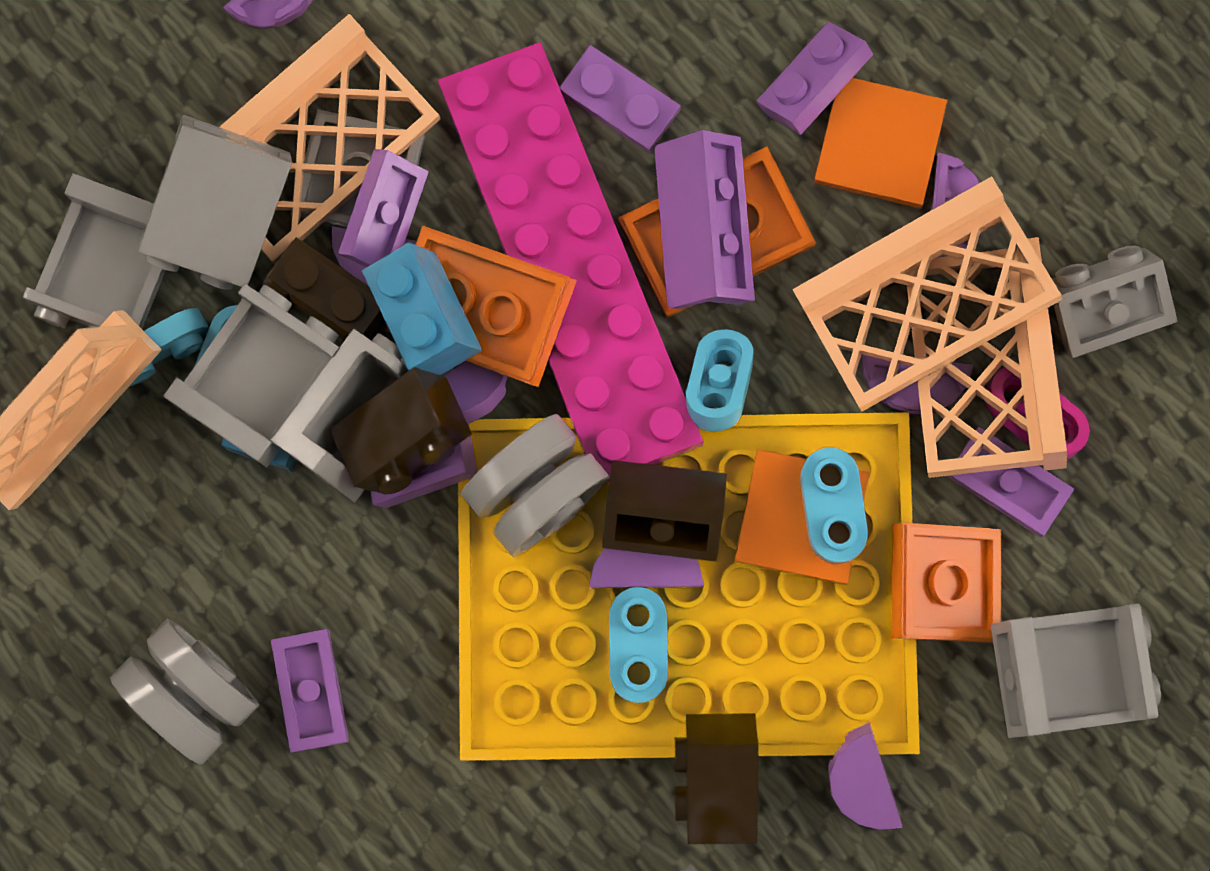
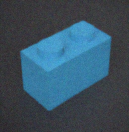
(421, 309)

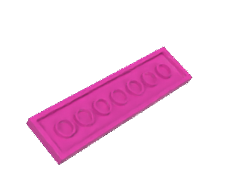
(555, 217)

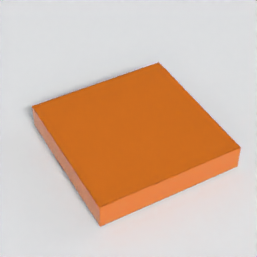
(881, 142)
(775, 522)
(945, 582)

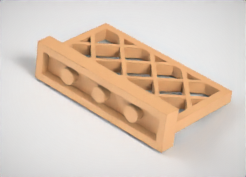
(300, 86)
(915, 248)
(1034, 369)
(68, 401)

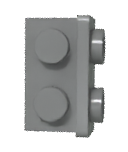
(1112, 300)

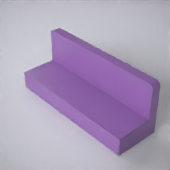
(704, 220)

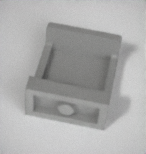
(214, 204)
(97, 260)
(255, 372)
(347, 382)
(1075, 670)

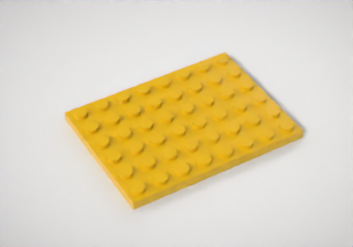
(749, 641)

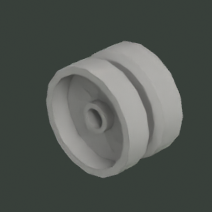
(529, 478)
(177, 699)

